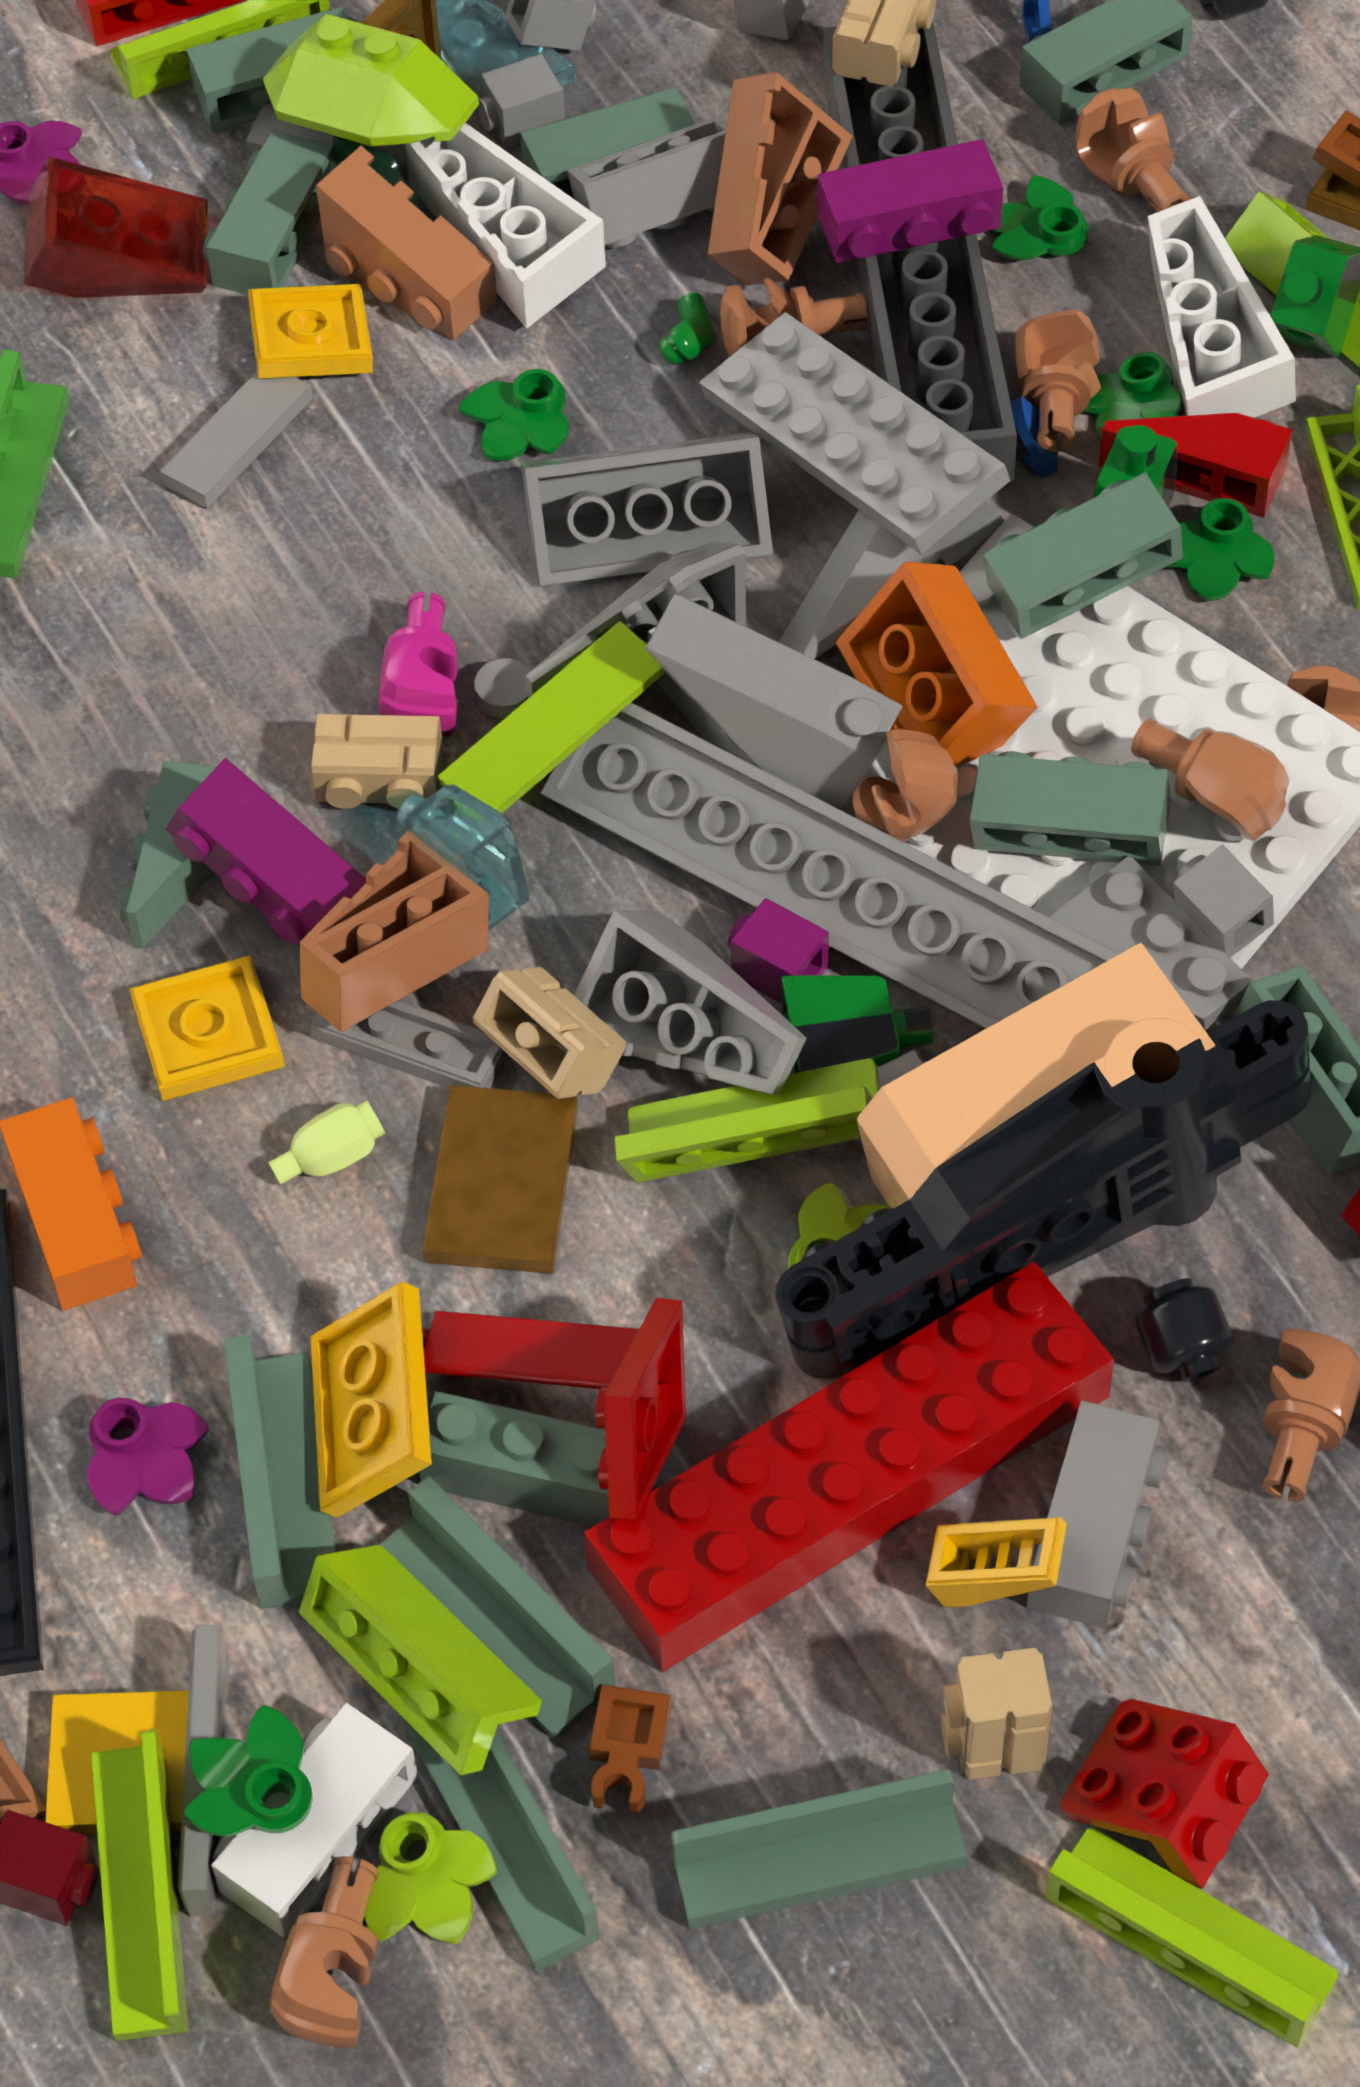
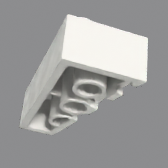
(527, 226)
(1215, 323)

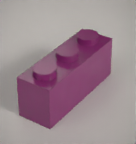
(910, 201)
(262, 852)

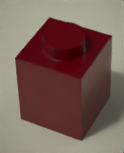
(44, 1868)

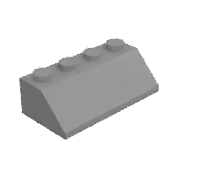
(644, 506)

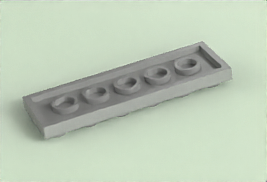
(855, 432)

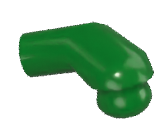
(690, 335)

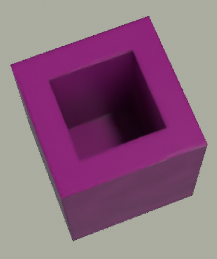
(776, 945)

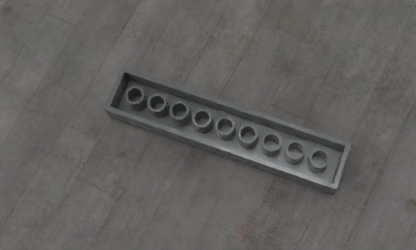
(929, 301)

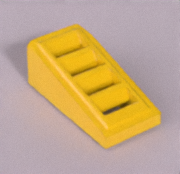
(959, 1543)

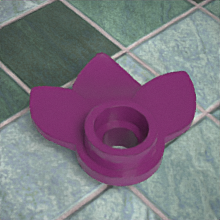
(26, 150)
(149, 1460)

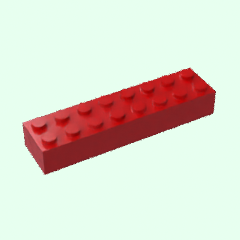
(848, 1465)

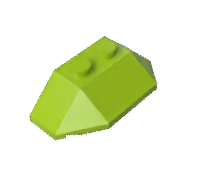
(367, 86)

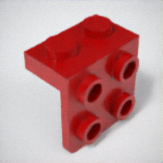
(1169, 1782)

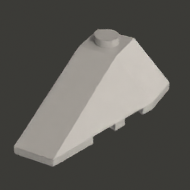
(862, 566)
(706, 575)
(774, 701)
(685, 1005)

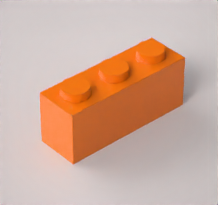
(71, 1202)

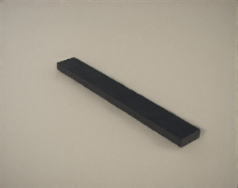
(19, 1597)

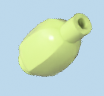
(330, 1142)

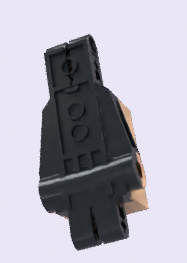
(1042, 1149)

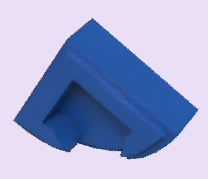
(1035, 18)
(1027, 422)

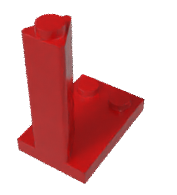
(634, 1368)

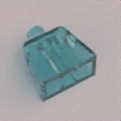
(474, 841)

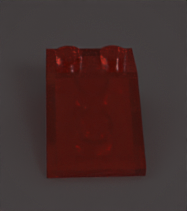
(112, 235)

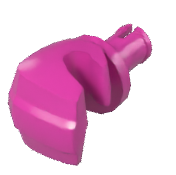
(420, 666)

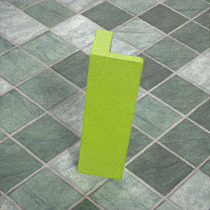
(162, 57)
(1263, 244)
(555, 719)
(746, 1124)
(415, 1653)
(139, 1891)
(1191, 1935)

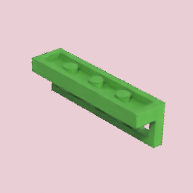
(28, 437)

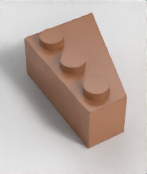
(770, 177)
(400, 252)
(393, 935)

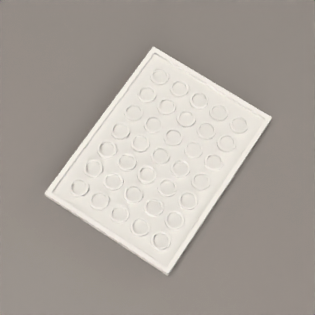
(1094, 689)

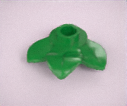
(1041, 223)
(1136, 392)
(519, 415)
(1221, 549)
(244, 1774)

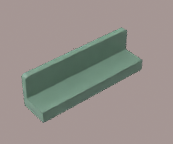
(278, 1469)
(502, 1606)
(817, 1849)
(533, 1875)

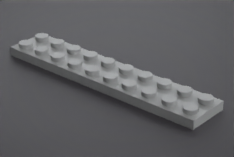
(775, 842)

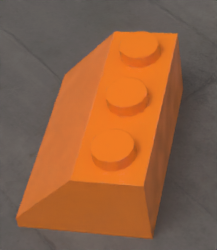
(938, 659)

